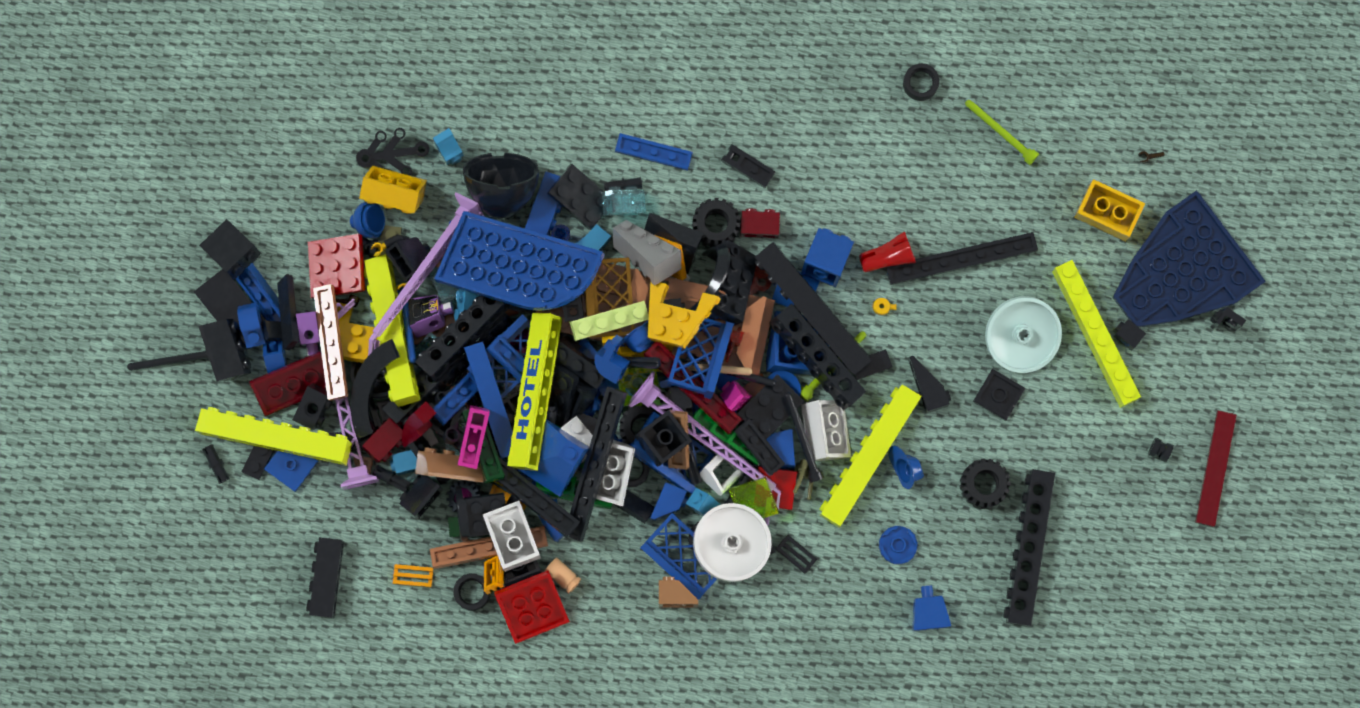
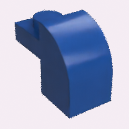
(250, 325)
(609, 363)

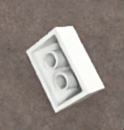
(826, 430)
(616, 473)

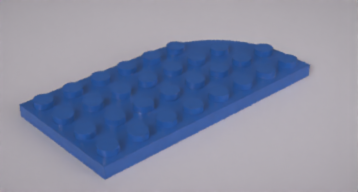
(516, 264)

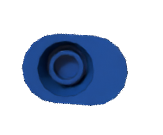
(638, 339)
(906, 467)

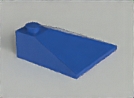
(783, 358)
(558, 460)

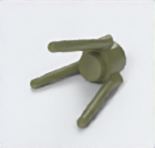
(802, 470)

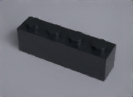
(326, 577)

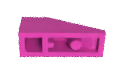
(735, 396)
(473, 437)

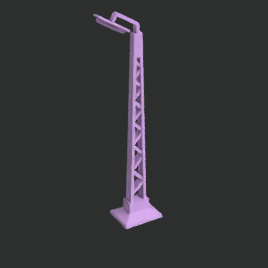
(424, 269)
(648, 393)
(358, 475)

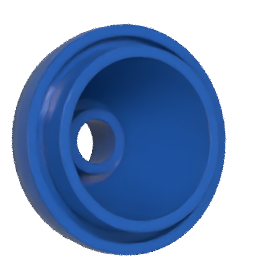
(368, 220)

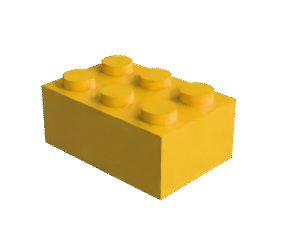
(393, 189)
(1109, 210)

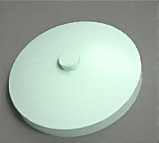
(1023, 334)

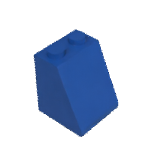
(827, 257)

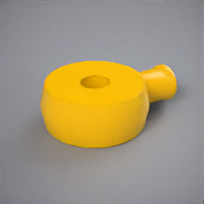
(887, 306)

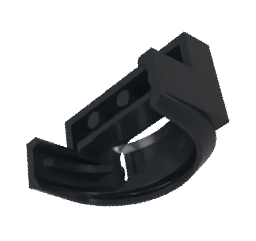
(733, 276)

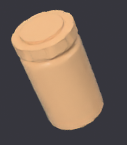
(563, 575)

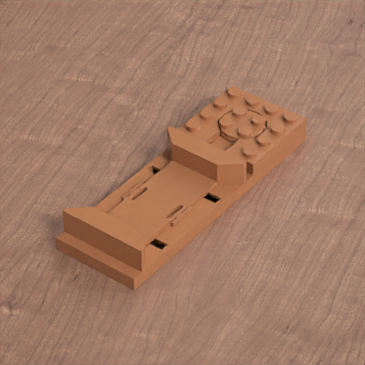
(754, 325)

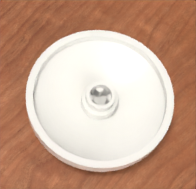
(732, 542)

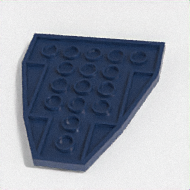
(1185, 268)

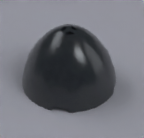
(501, 182)

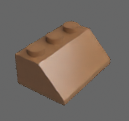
(445, 466)
(675, 595)

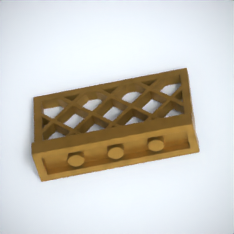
(591, 294)

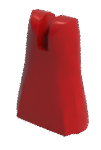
(890, 254)

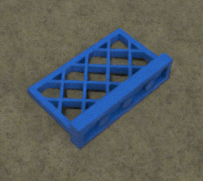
(509, 335)
(714, 364)
(671, 474)
(669, 564)

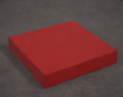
(785, 482)

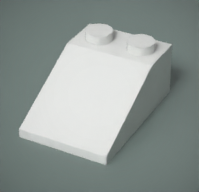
(511, 536)

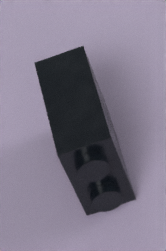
(230, 249)

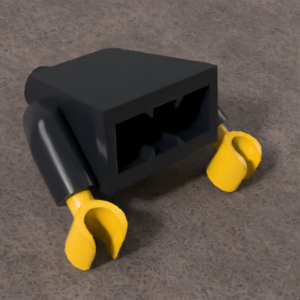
(404, 253)

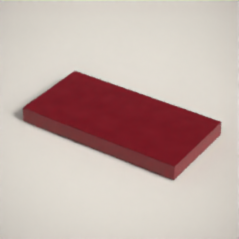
(288, 384)

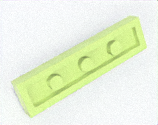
(609, 320)

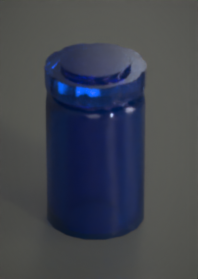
(561, 232)

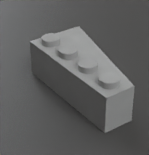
(646, 251)

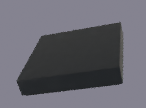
(999, 394)

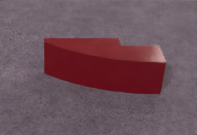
(417, 424)

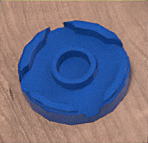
(900, 550)

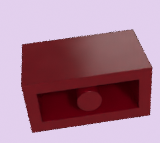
(760, 224)
(383, 441)

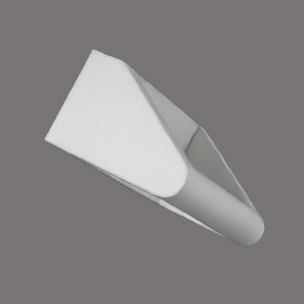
(709, 477)

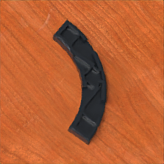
(364, 386)

